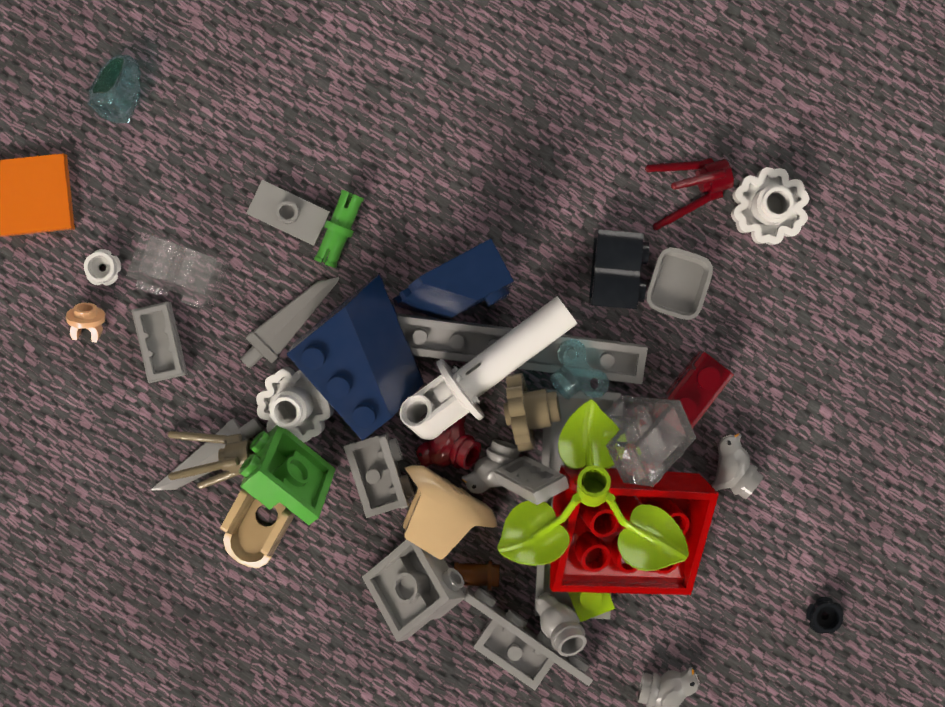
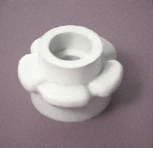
(92, 267)

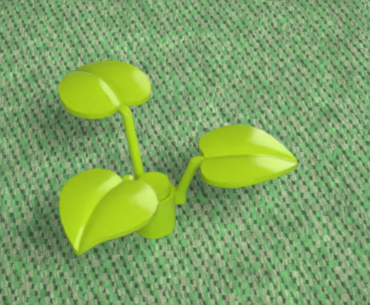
(534, 533)

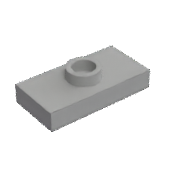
(288, 213)
(159, 342)
(531, 480)

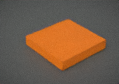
(35, 195)

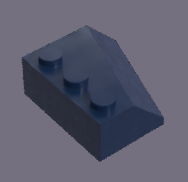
(459, 284)
(360, 359)

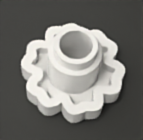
(770, 206)
(293, 404)

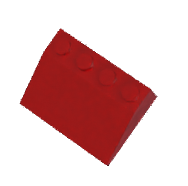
(593, 557)

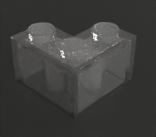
(168, 267)
(649, 437)

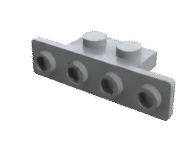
(518, 648)

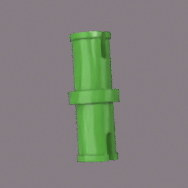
(339, 228)

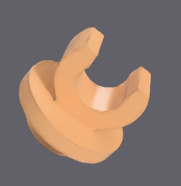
(85, 316)

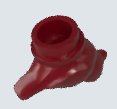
(450, 448)

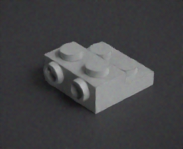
(413, 589)

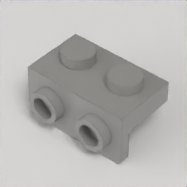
(378, 474)

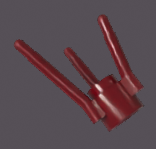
(711, 177)

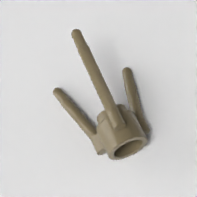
(229, 458)

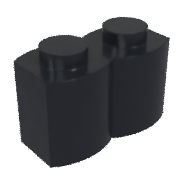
(617, 269)

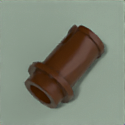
(479, 574)

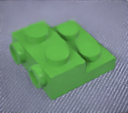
(287, 473)

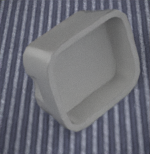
(679, 283)

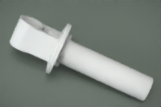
(457, 390)

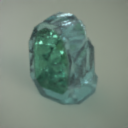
(116, 89)

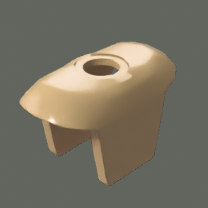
(442, 513)
(246, 538)

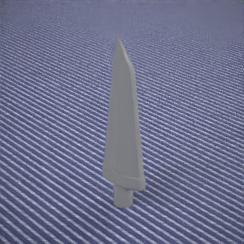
(277, 331)
(209, 453)

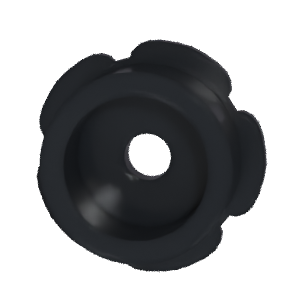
(833, 620)

